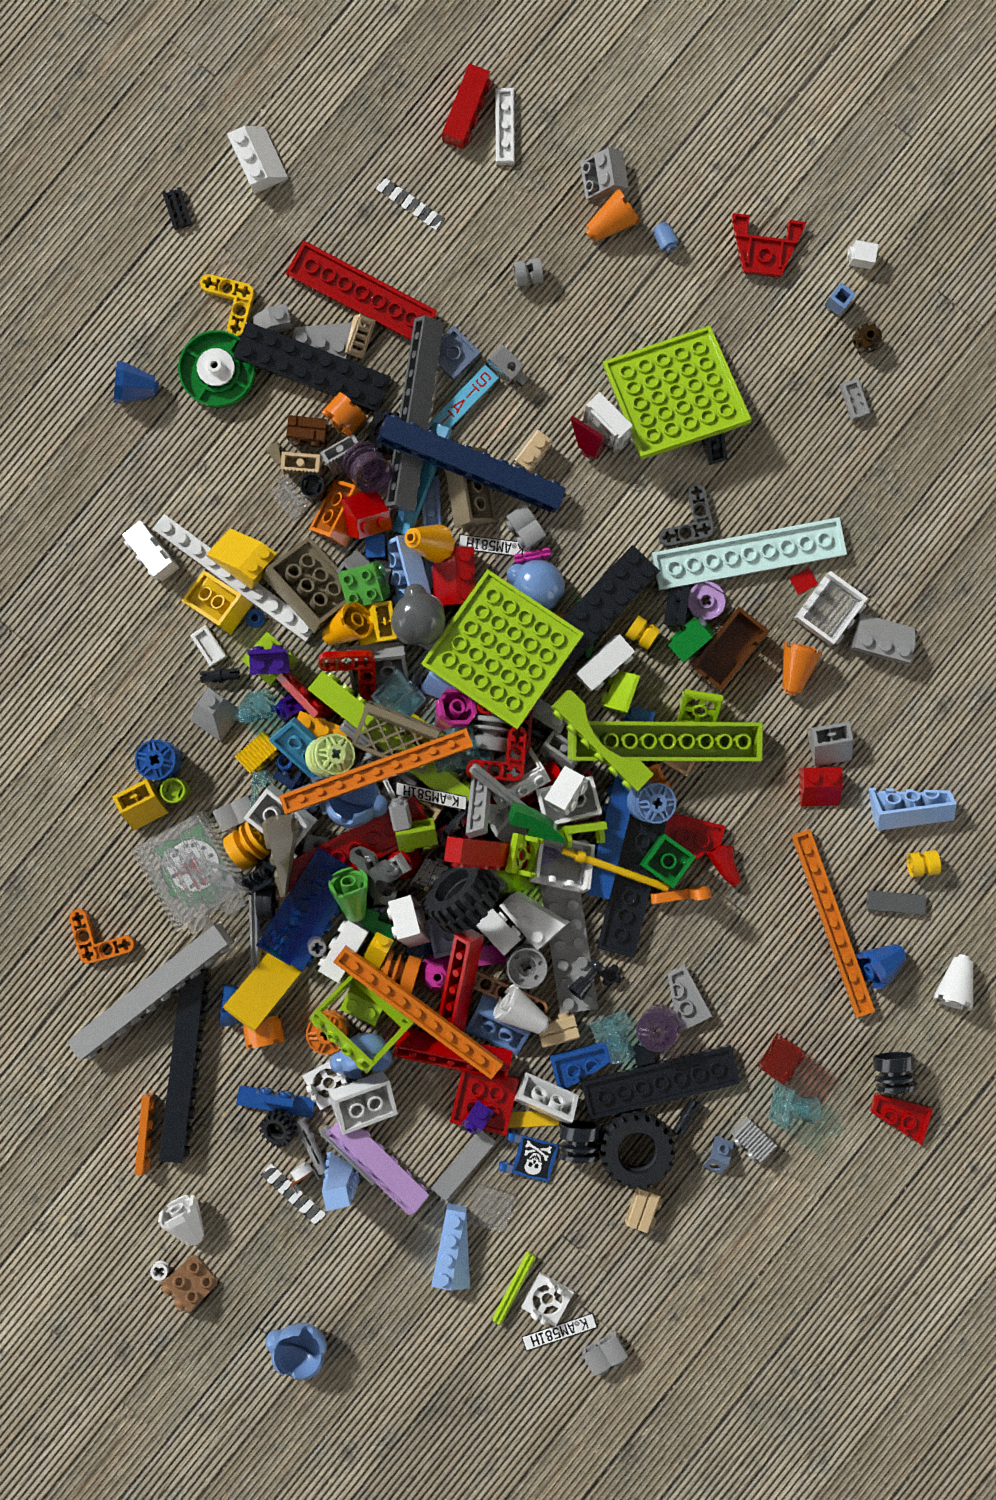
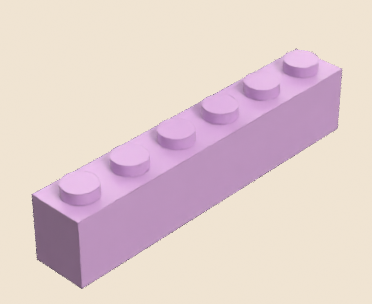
(380, 1167)

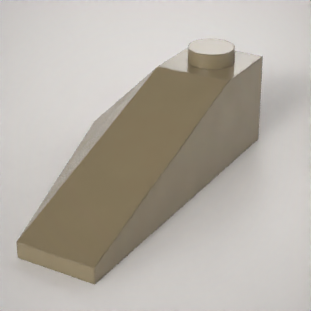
(281, 837)

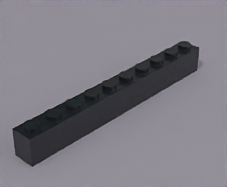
(184, 1069)

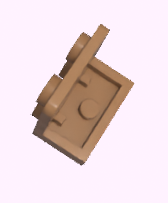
(188, 1284)

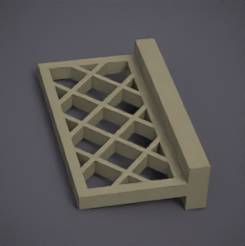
(397, 719)

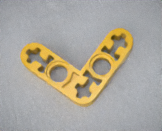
(239, 299)

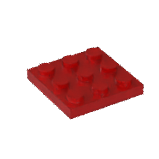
(493, 1093)

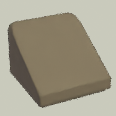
(275, 452)

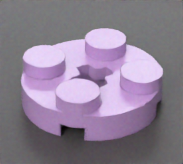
(715, 596)

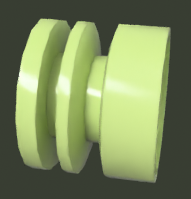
(320, 752)

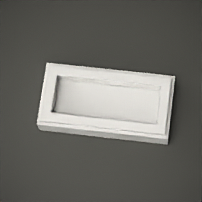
(208, 646)

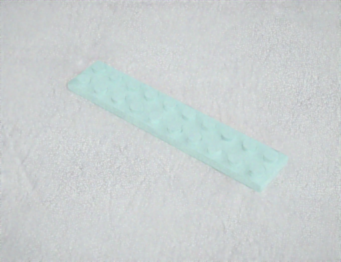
(749, 553)

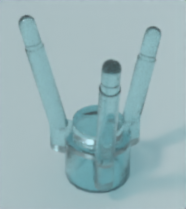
(259, 779)

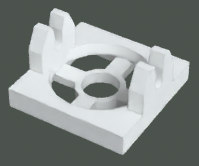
(309, 1078)
(553, 1285)

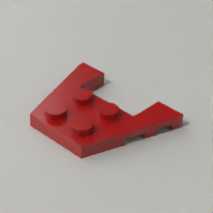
(764, 254)

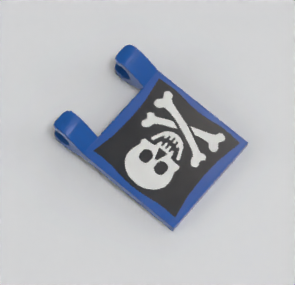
(533, 1157)

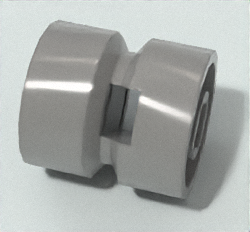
(521, 271)

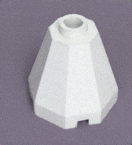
(183, 1220)

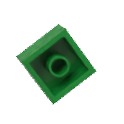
(692, 639)
(667, 860)

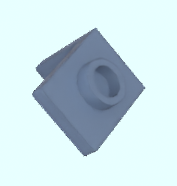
(720, 1155)

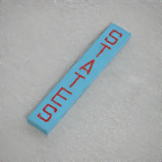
(465, 398)

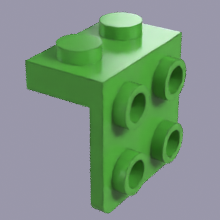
(365, 584)

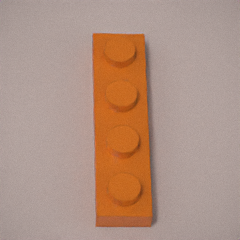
(144, 1143)

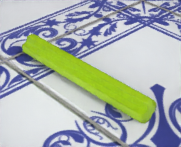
(514, 1288)

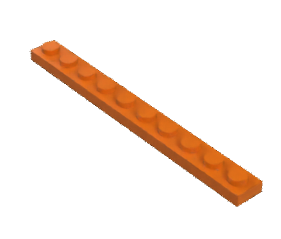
(375, 771)
(833, 923)
(418, 1012)

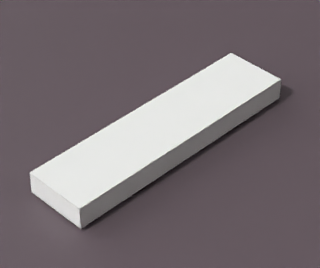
(505, 126)

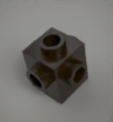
(867, 338)

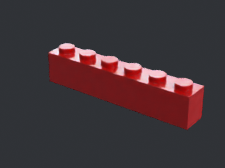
(479, 853)
(461, 977)
(424, 1048)

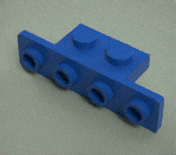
(270, 1100)

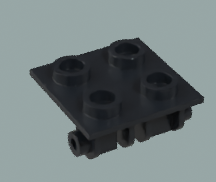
(260, 877)

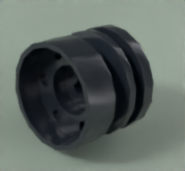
(895, 1074)
(579, 1143)

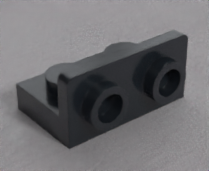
(676, 606)

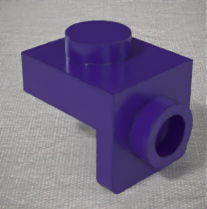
(477, 1118)

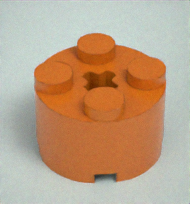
(344, 414)
(266, 1033)

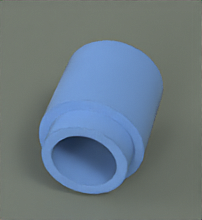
(665, 237)

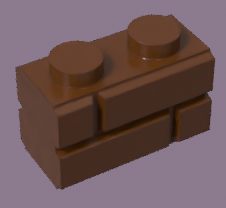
(307, 430)

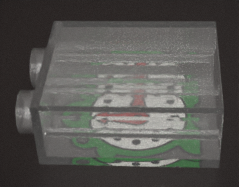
(192, 873)

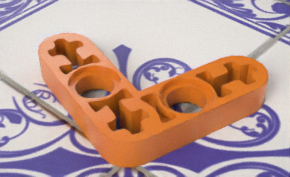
(695, 893)
(96, 948)

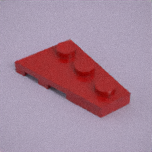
(307, 699)
(905, 1115)

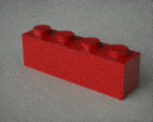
(466, 106)

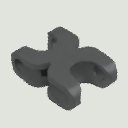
(378, 874)

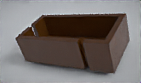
(728, 649)

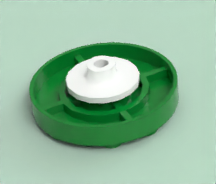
(212, 373)

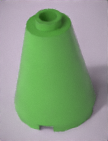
(350, 892)

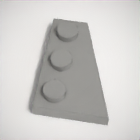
(328, 337)
(687, 998)

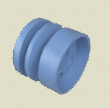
(641, 804)

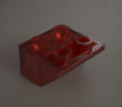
(781, 1058)

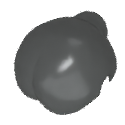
(418, 617)

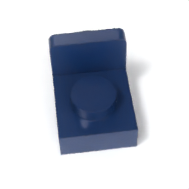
(285, 778)

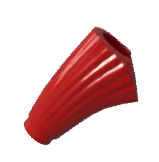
(723, 860)

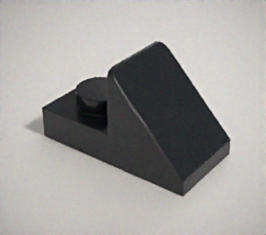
(715, 448)

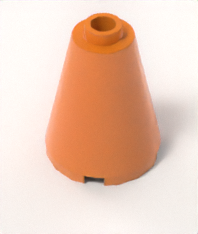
(612, 218)
(798, 666)

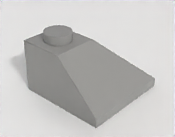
(214, 714)

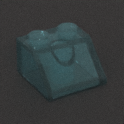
(399, 694)

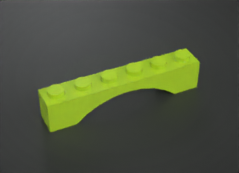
(573, 712)

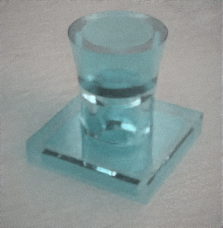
(612, 1030)
(787, 1105)

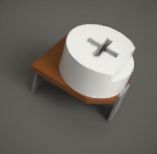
(300, 1173)

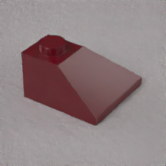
(588, 439)

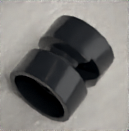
(313, 487)

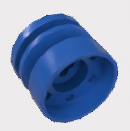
(167, 754)

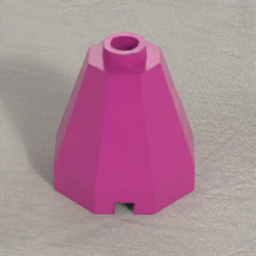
(454, 710)
(429, 968)

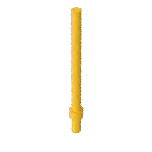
(580, 856)

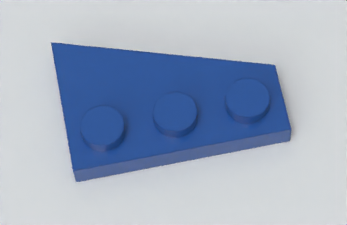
(578, 1063)

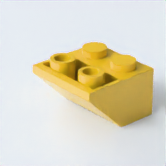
(381, 617)
(140, 804)

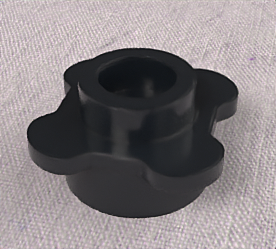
(448, 814)
(615, 976)

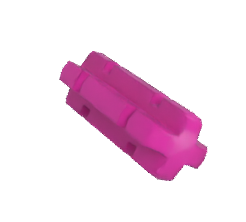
(532, 555)

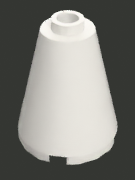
(957, 984)
(520, 1011)

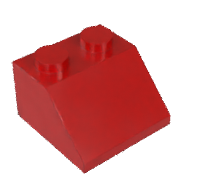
(365, 515)
(820, 786)

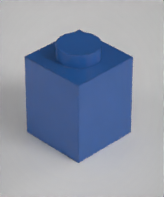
(376, 547)

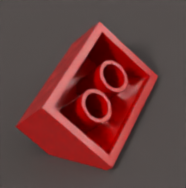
(454, 577)

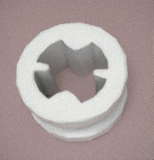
(160, 1276)

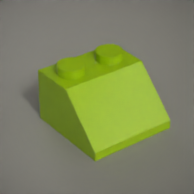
(620, 692)
(419, 835)
(360, 1005)

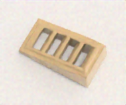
(357, 319)

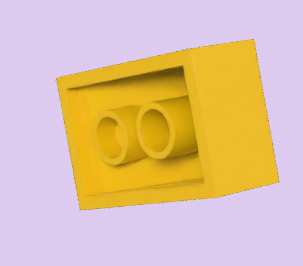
(242, 557)
(217, 602)

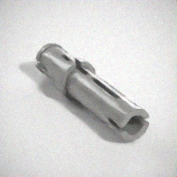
(303, 1126)

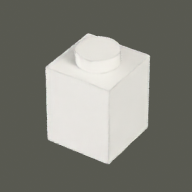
(862, 254)

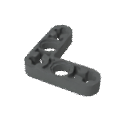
(698, 521)

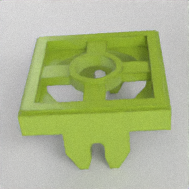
(688, 695)
(597, 826)
(517, 844)

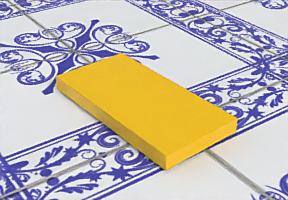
(261, 991)

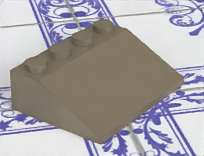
(307, 583)

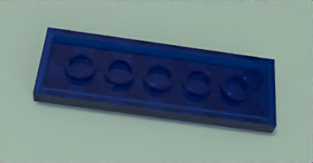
(301, 907)

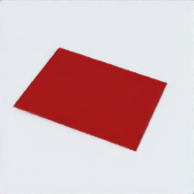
(803, 581)

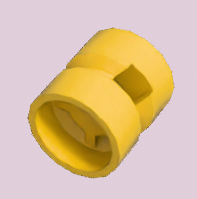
(642, 632)
(927, 863)

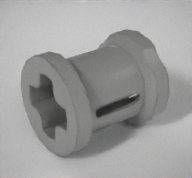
(311, 943)

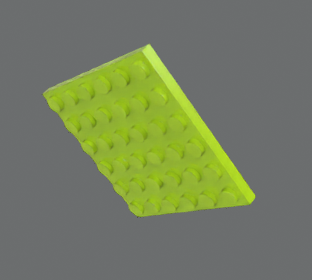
(676, 392)
(502, 649)

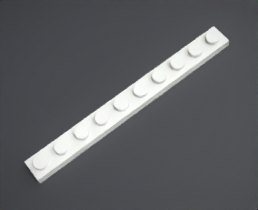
(258, 595)

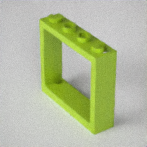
(347, 1047)

